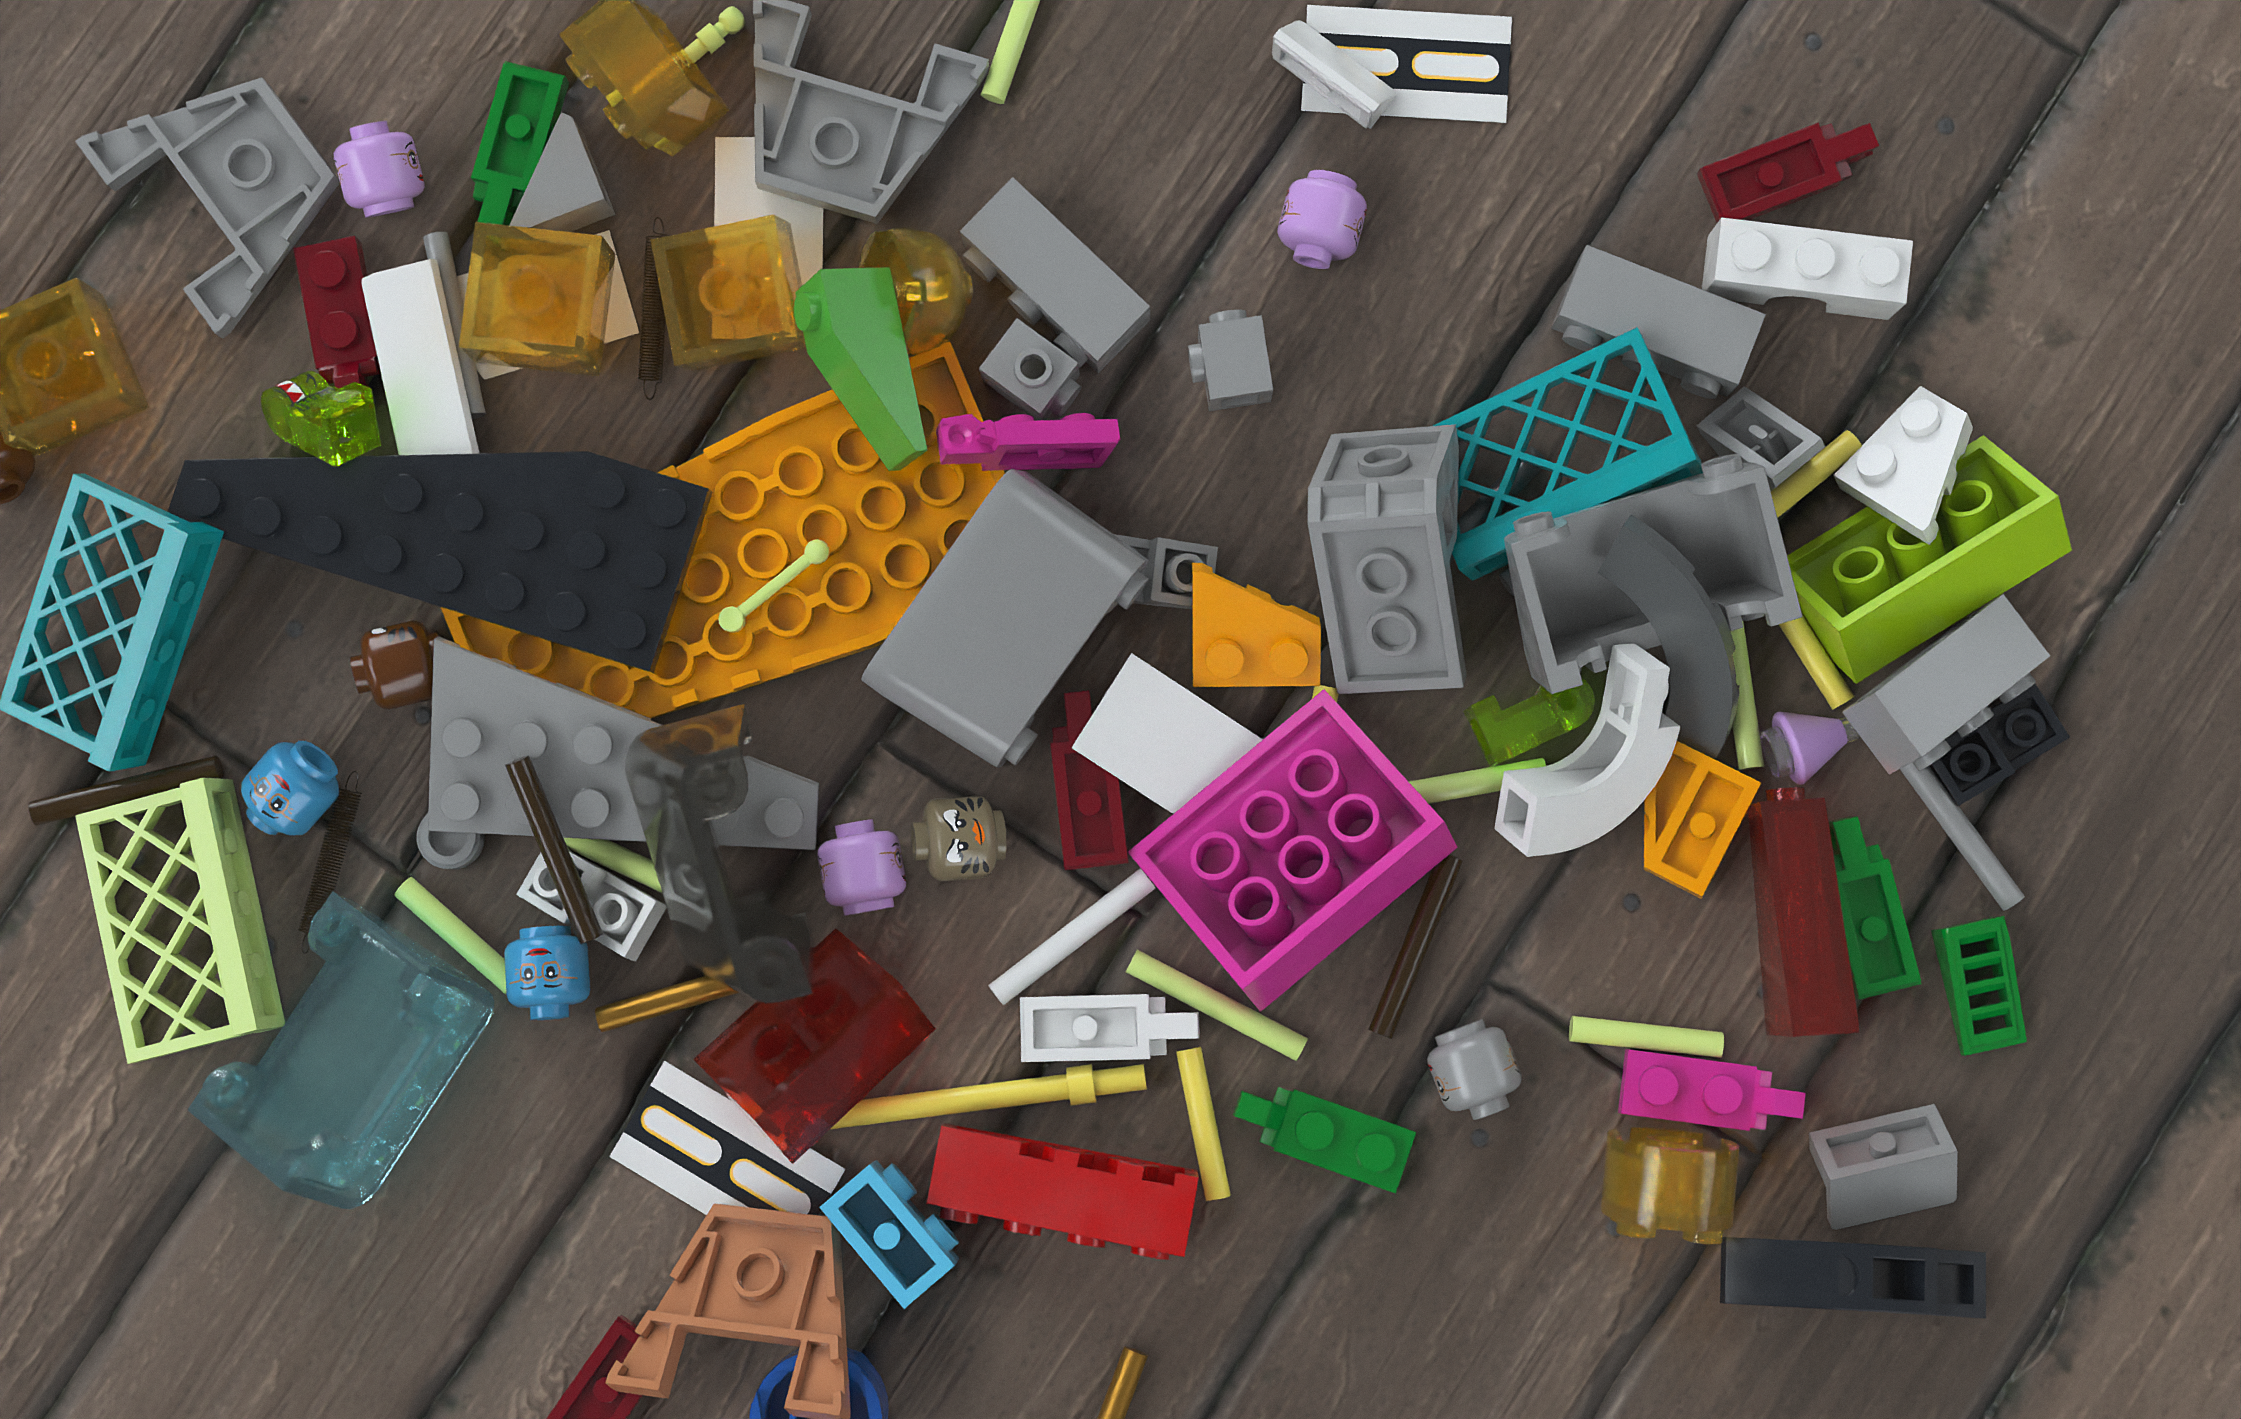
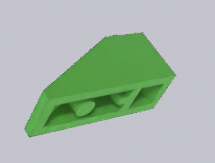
(861, 351)

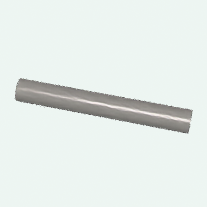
(439, 248)
(1964, 835)

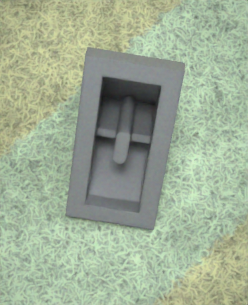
(565, 184)
(1760, 435)

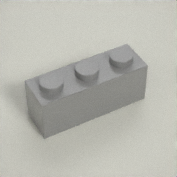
(1053, 277)
(1684, 327)
(1948, 687)

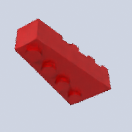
(1063, 1190)

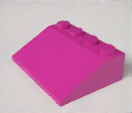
(1293, 849)

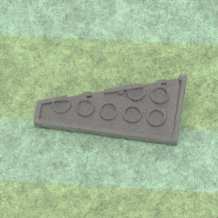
(579, 747)

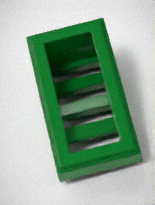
(1952, 967)

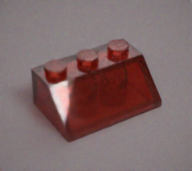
(817, 1055)

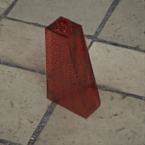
(1799, 918)

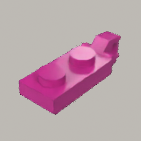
(1026, 443)
(1702, 1092)

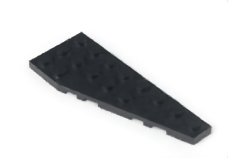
(515, 539)

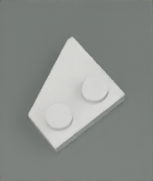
(1910, 463)

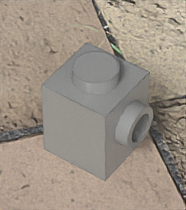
(1232, 360)
(1032, 372)

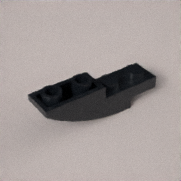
(1853, 1277)

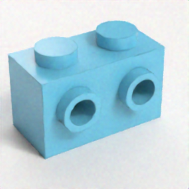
(891, 1232)

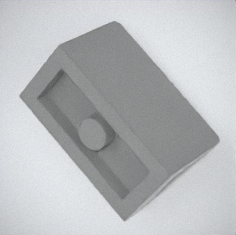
(1885, 1166)

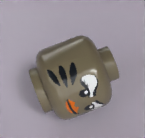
(959, 838)

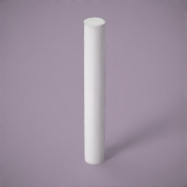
(1071, 936)

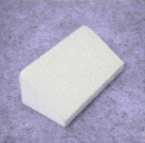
(1332, 73)

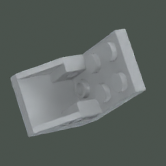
(1382, 557)

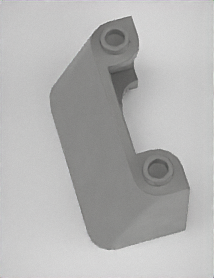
(1714, 519)
(1004, 617)

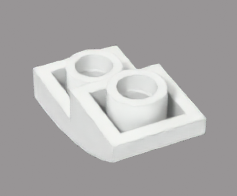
(622, 910)

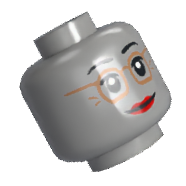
(1474, 1069)

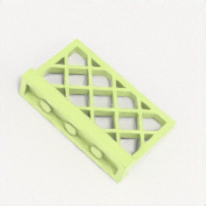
(225, 894)

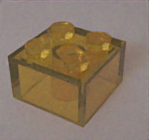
(643, 74)
(729, 292)
(537, 299)
(62, 369)

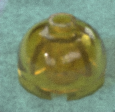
(927, 283)

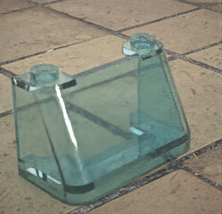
(351, 1062)

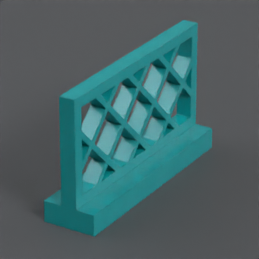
(1649, 466)
(148, 653)

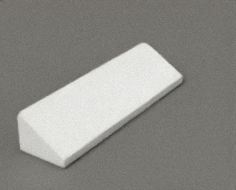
(419, 360)

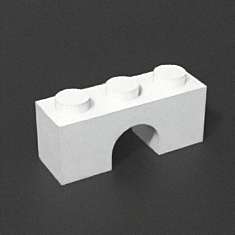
(1845, 270)

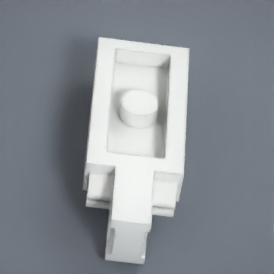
(1100, 1027)

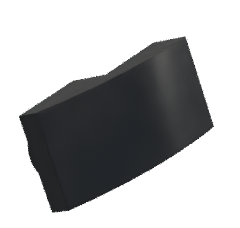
(2000, 746)

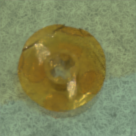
(1669, 1184)

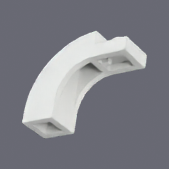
(1606, 776)

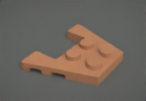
(759, 1281)

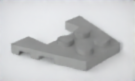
(838, 140)
(247, 170)

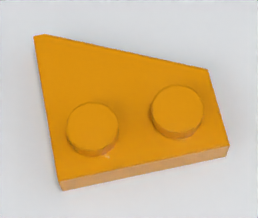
(1249, 637)
(1693, 818)

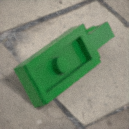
(515, 138)
(1872, 914)
(1330, 1136)

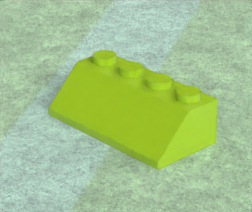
(1884, 591)

